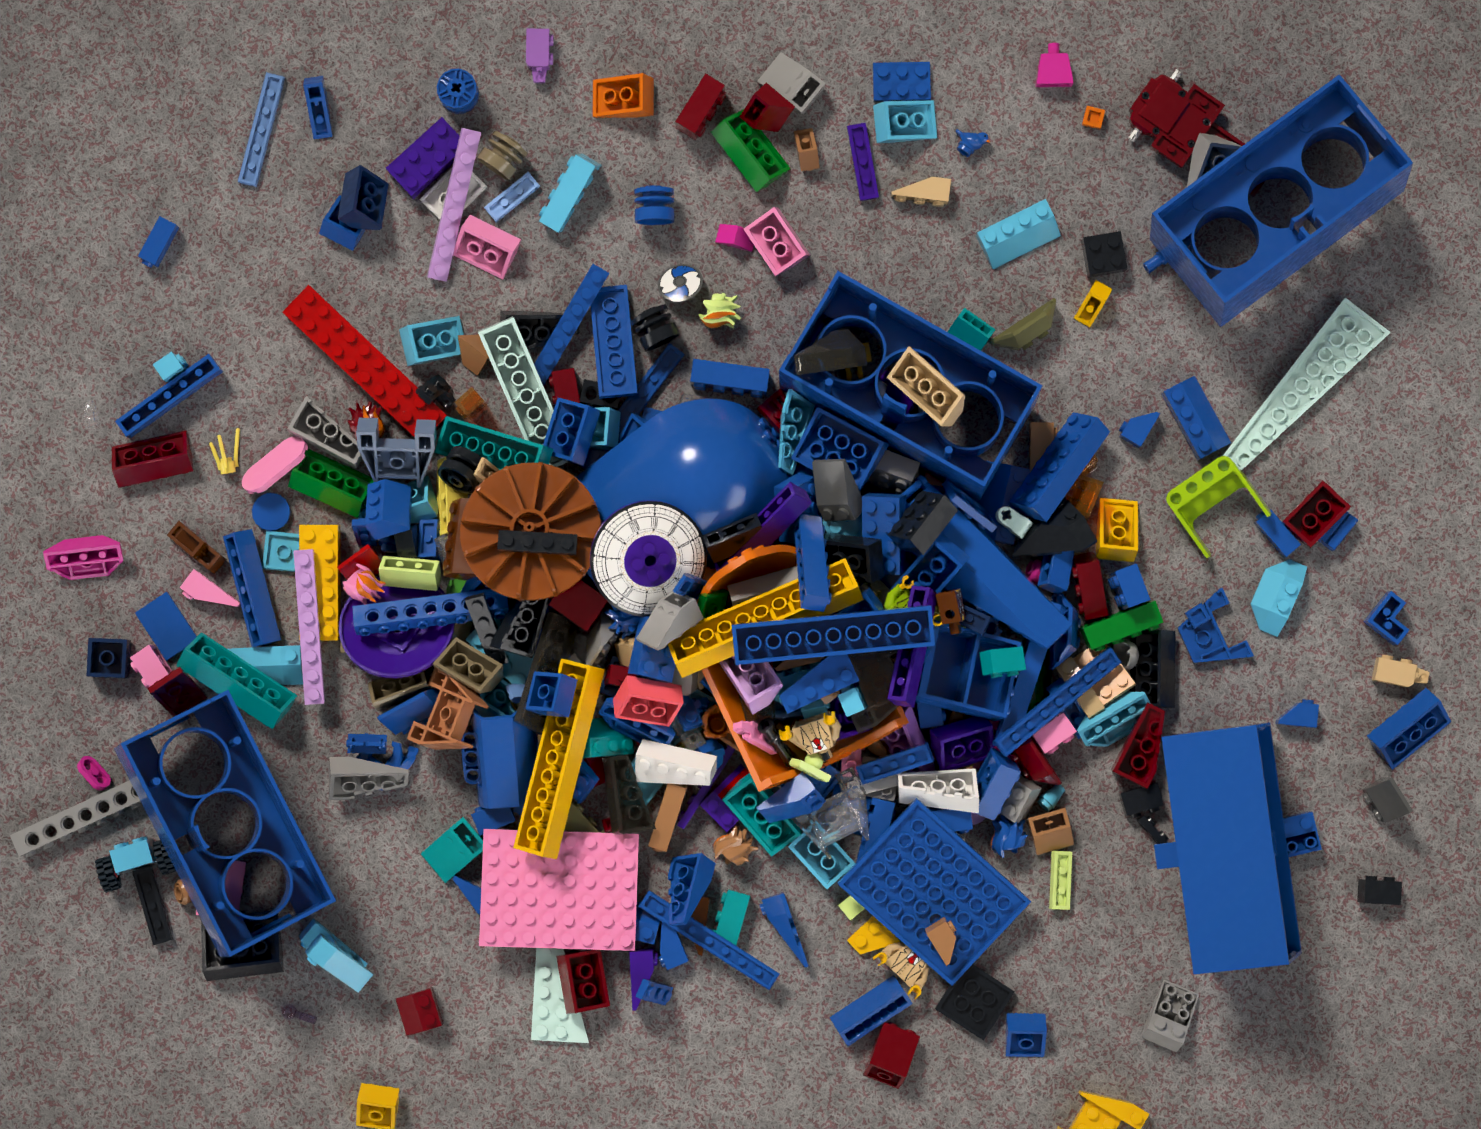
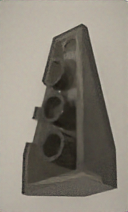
(834, 352)

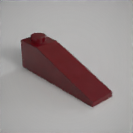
(1140, 751)

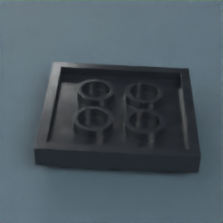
(975, 1001)

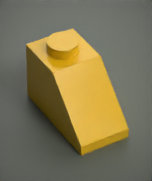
(1093, 303)

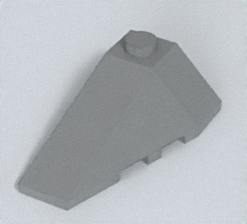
(356, 776)

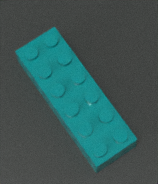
(492, 445)
(248, 686)

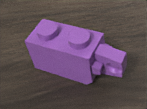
(538, 52)

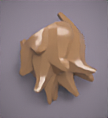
(734, 846)

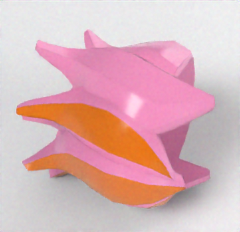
(363, 585)

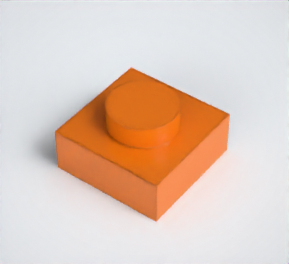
(1093, 117)

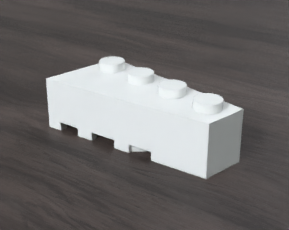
(673, 765)
(941, 789)

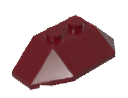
(1034, 763)

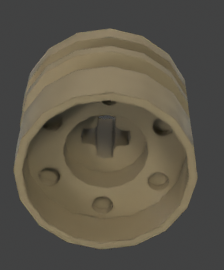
(502, 155)

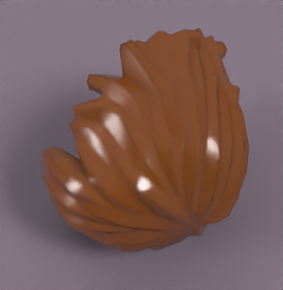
(714, 723)

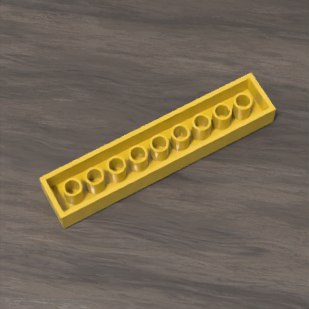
(713, 638)
(558, 766)

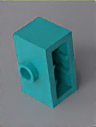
(971, 329)
(1003, 660)

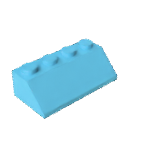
(1018, 234)

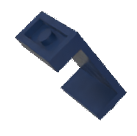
(978, 621)

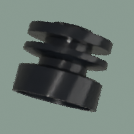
(655, 327)

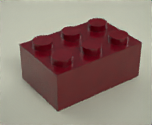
(701, 107)
(583, 981)

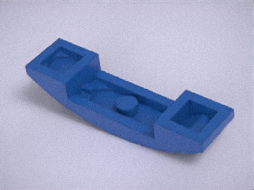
(689, 585)

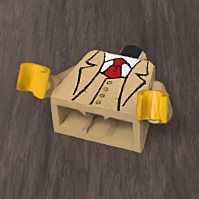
(814, 734)
(905, 965)

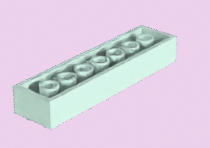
(519, 380)

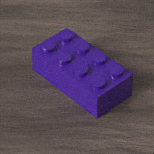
(425, 158)

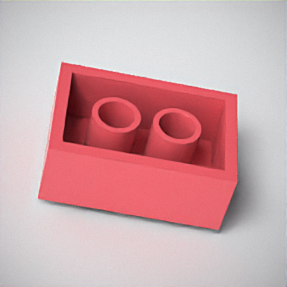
(648, 701)

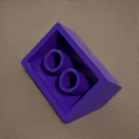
(961, 742)

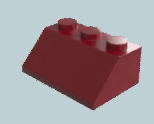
(1316, 514)

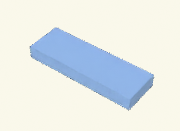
(512, 197)

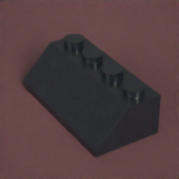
(1155, 667)

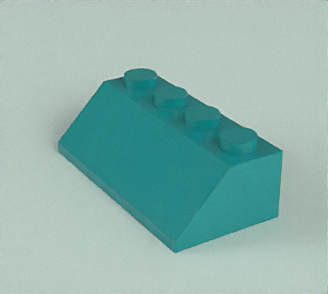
(743, 800)

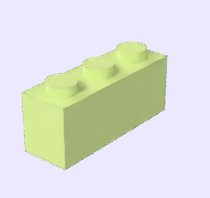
(410, 573)

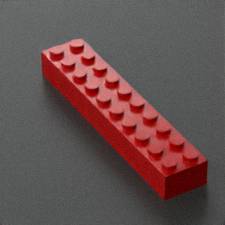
(361, 360)

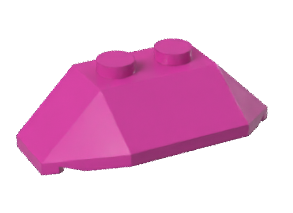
(84, 557)

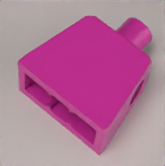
(1054, 68)

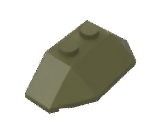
(1027, 329)

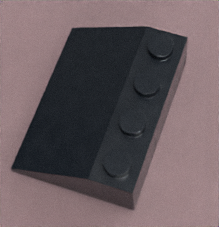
(258, 959)

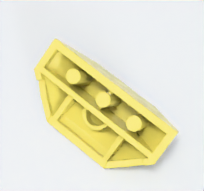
(445, 496)

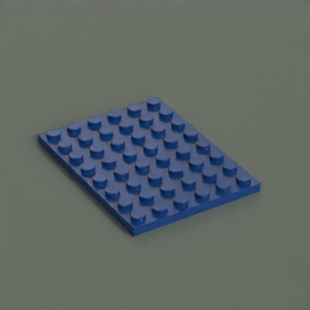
(929, 873)

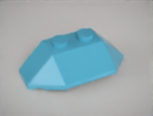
(1277, 595)
(1114, 721)

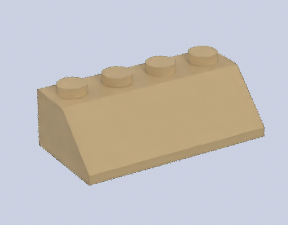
(927, 388)

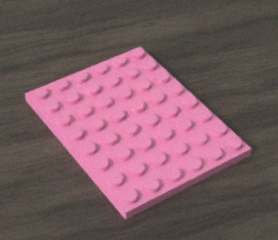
(562, 902)

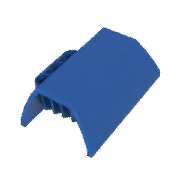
(502, 760)

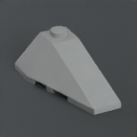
(1208, 153)

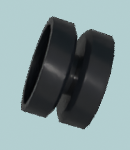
(460, 469)

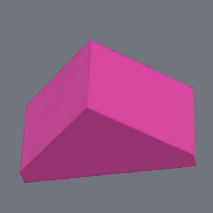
(734, 237)

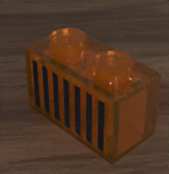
(470, 404)

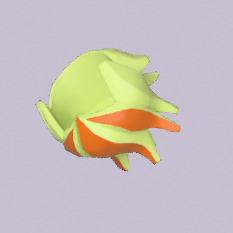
(720, 311)

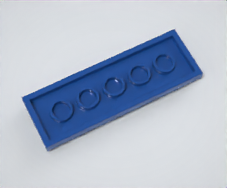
(613, 343)

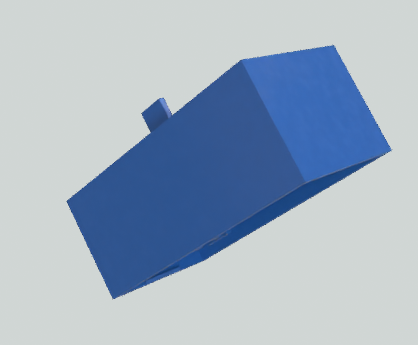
(1273, 155)
(915, 434)
(274, 833)
(1230, 848)

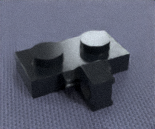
(436, 390)

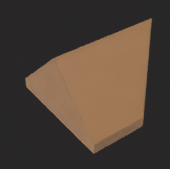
(473, 353)

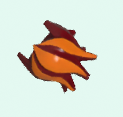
(365, 412)

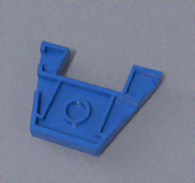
(1206, 641)

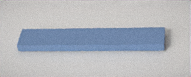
(261, 129)

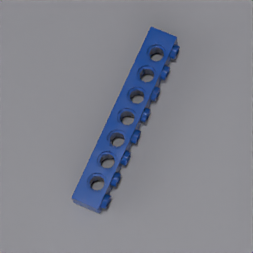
(421, 607)

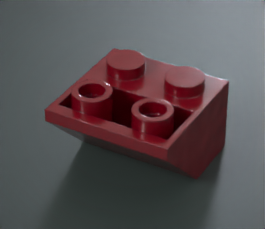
(767, 110)

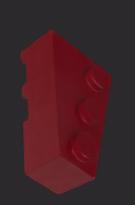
(1089, 586)

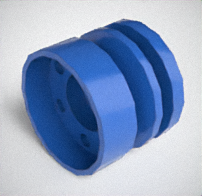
(452, 100)
(654, 202)

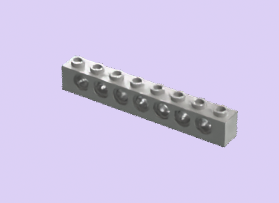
(22, 838)

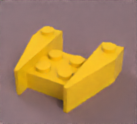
(1107, 1113)

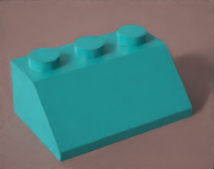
(606, 741)

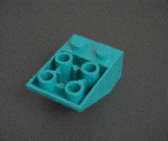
(454, 849)

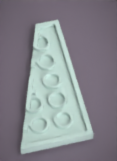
(549, 1011)

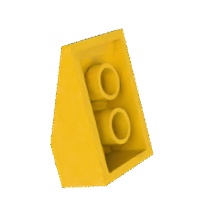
(1117, 530)

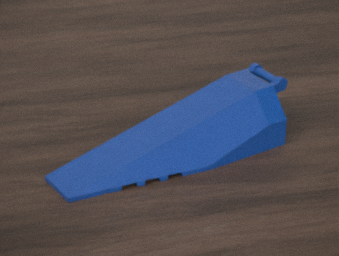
(995, 581)

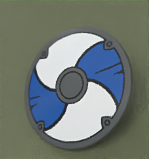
(680, 283)

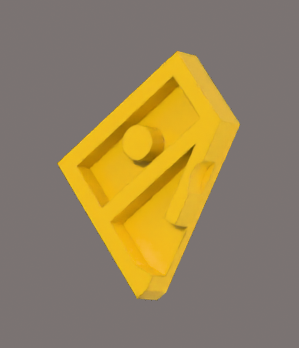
(871, 936)

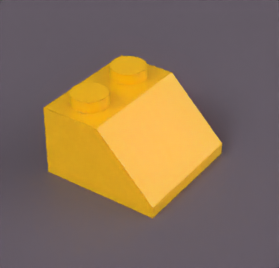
(377, 1106)

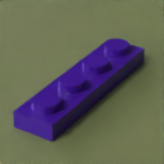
(862, 162)

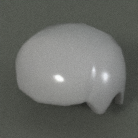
(1127, 653)

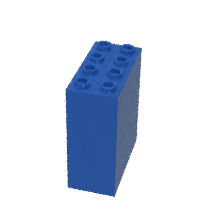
(955, 678)

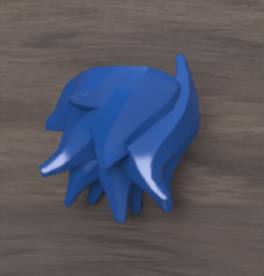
(623, 622)
(1007, 836)

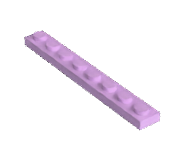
(454, 204)
(309, 626)

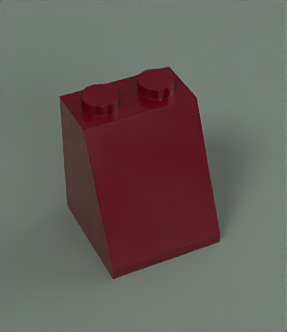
(580, 604)
(891, 1055)

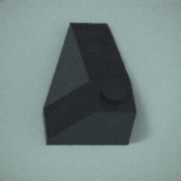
(534, 326)

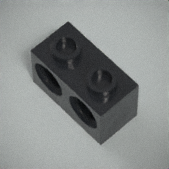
(593, 385)

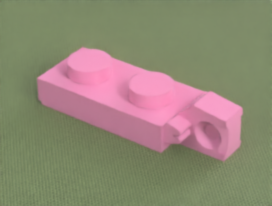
(752, 735)

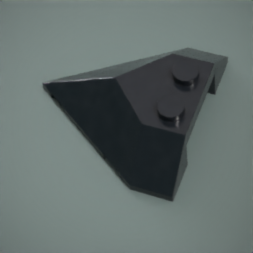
(1062, 532)

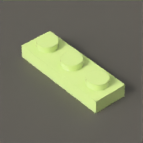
(1060, 880)

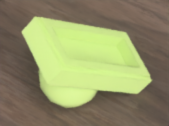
(811, 767)

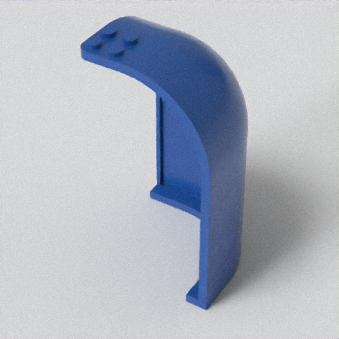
(697, 455)

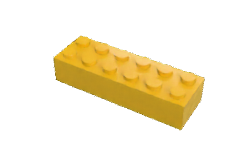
(327, 556)

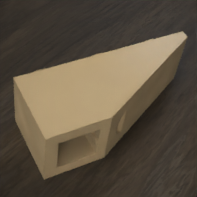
(931, 190)

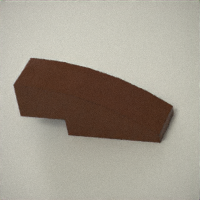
(196, 547)

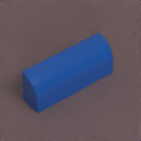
(870, 1010)

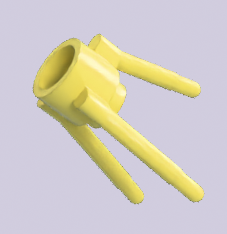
(225, 464)

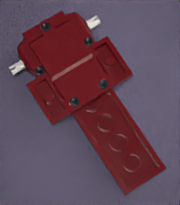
(1177, 118)

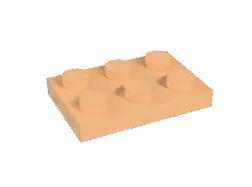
(1113, 684)

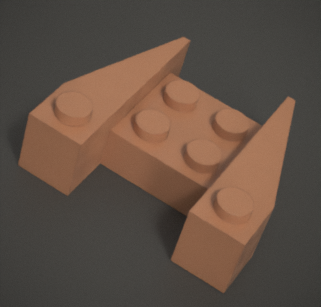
(448, 716)

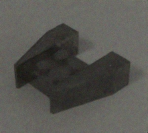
(875, 678)

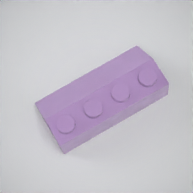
(754, 682)

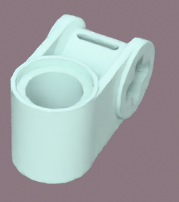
(1016, 524)

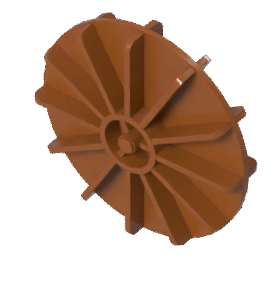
(528, 500)

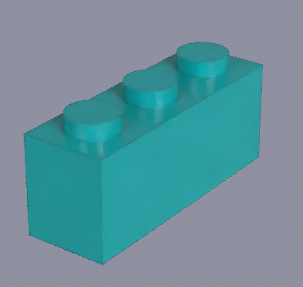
(732, 915)

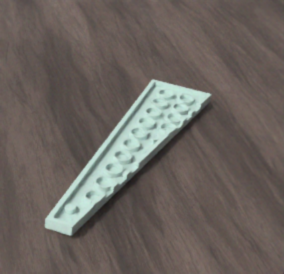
(1330, 355)

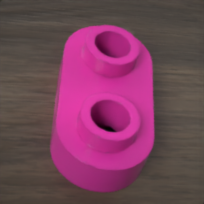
(94, 773)

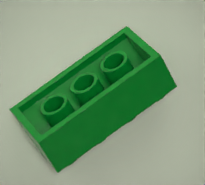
(750, 151)
(331, 483)
(1121, 624)

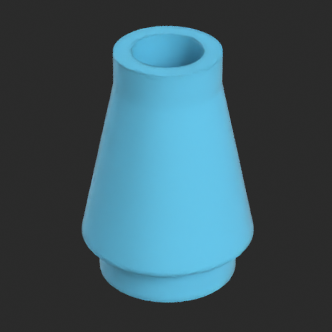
(1051, 797)

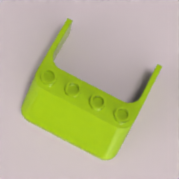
(1206, 490)

